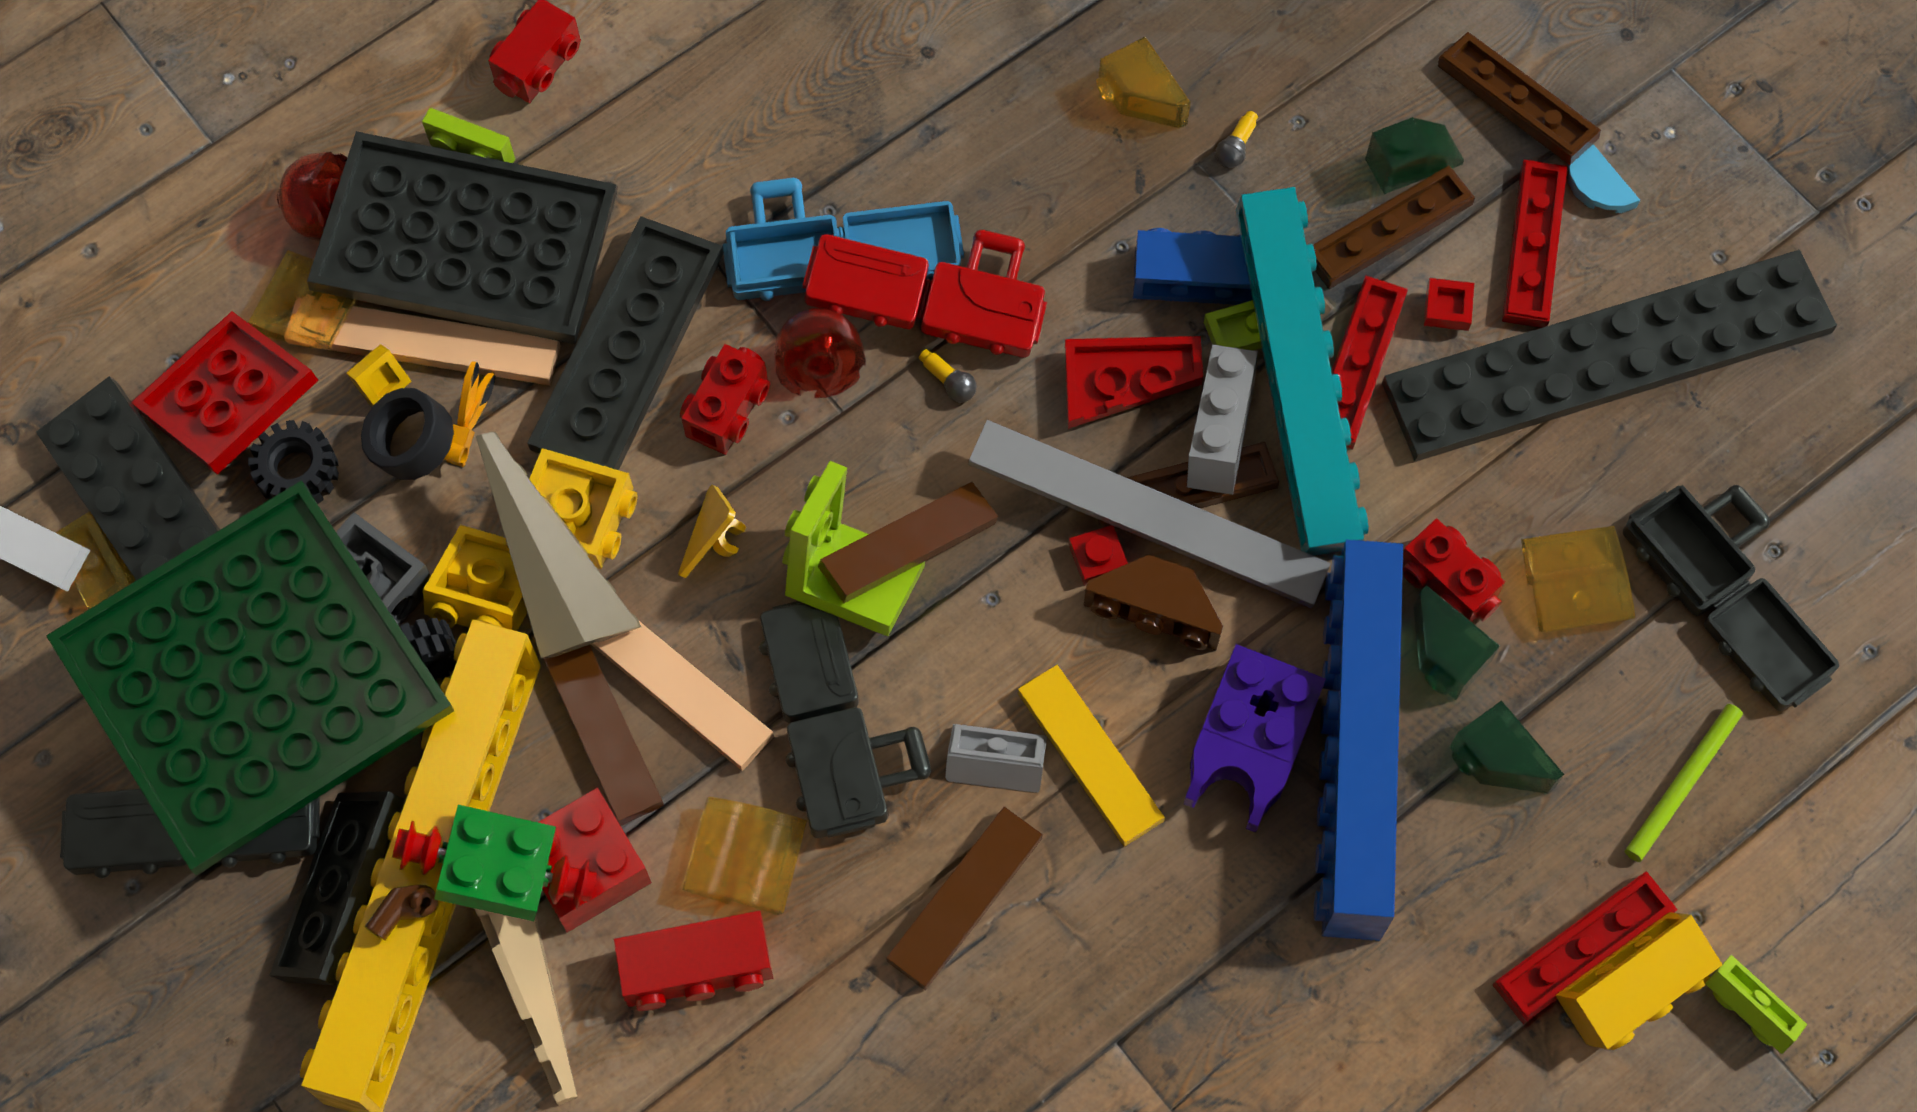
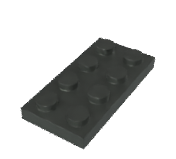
(335, 887)

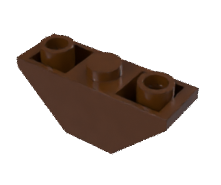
(1158, 600)

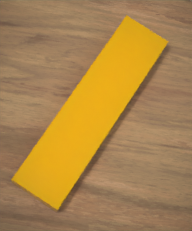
(1091, 755)

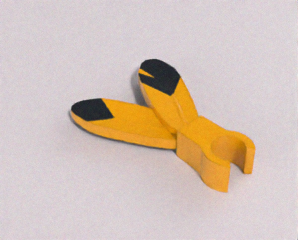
(471, 406)

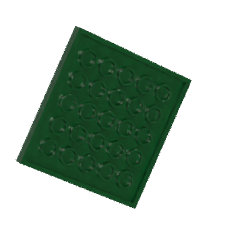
(249, 676)

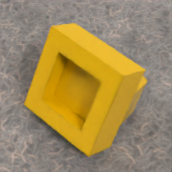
(378, 375)

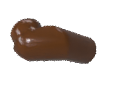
(401, 904)

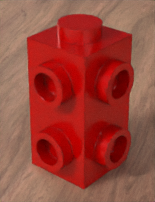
(534, 51)
(725, 398)
(1453, 571)

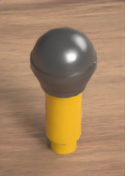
(1231, 150)
(958, 385)

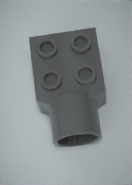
(387, 566)

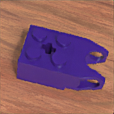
(1251, 747)

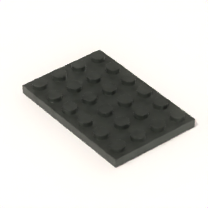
(463, 237)

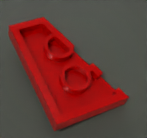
(1127, 372)

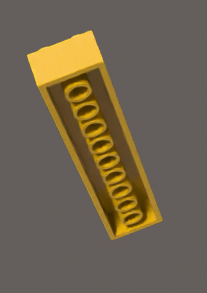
(386, 980)

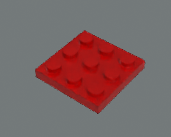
(224, 392)

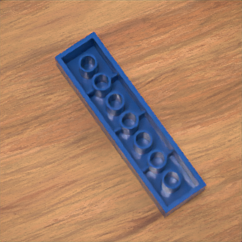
(1361, 742)

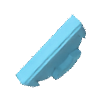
(1599, 184)

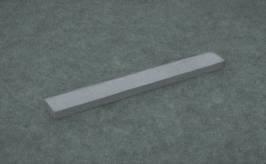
(1149, 514)

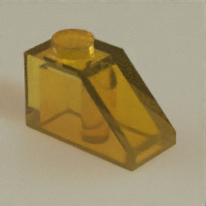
(1142, 85)

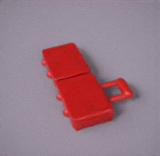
(954, 306)

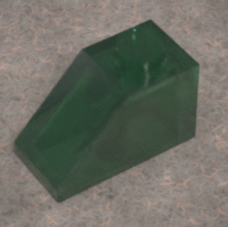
(1410, 153)
(1449, 645)
(1504, 753)

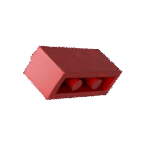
(693, 960)

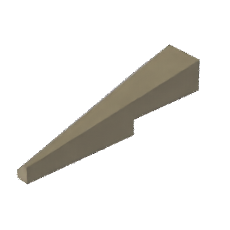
(559, 583)

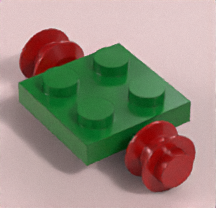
(495, 863)

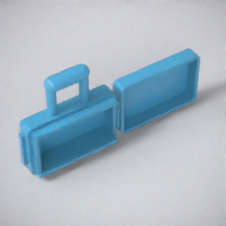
(775, 255)

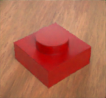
(1449, 304)
(1097, 553)

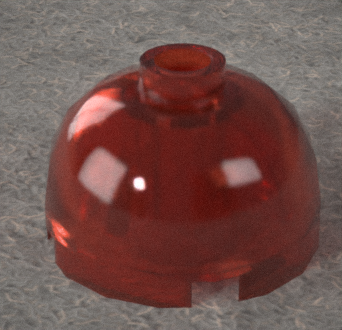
(309, 191)
(818, 353)

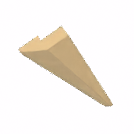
(525, 969)

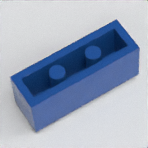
(1190, 267)

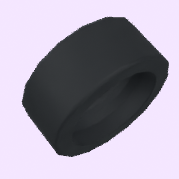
(385, 418)

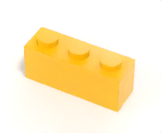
(1639, 981)

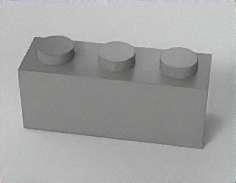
(1222, 419)

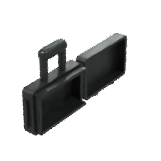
(1710, 570)
(825, 725)
(124, 834)

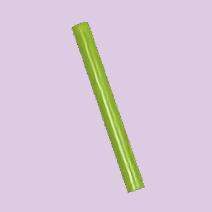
(1683, 783)

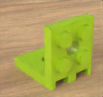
(818, 533)

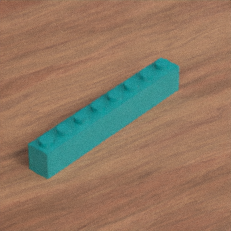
(1300, 371)

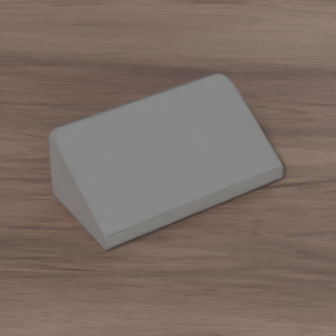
(995, 758)

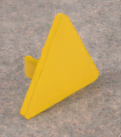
(710, 529)

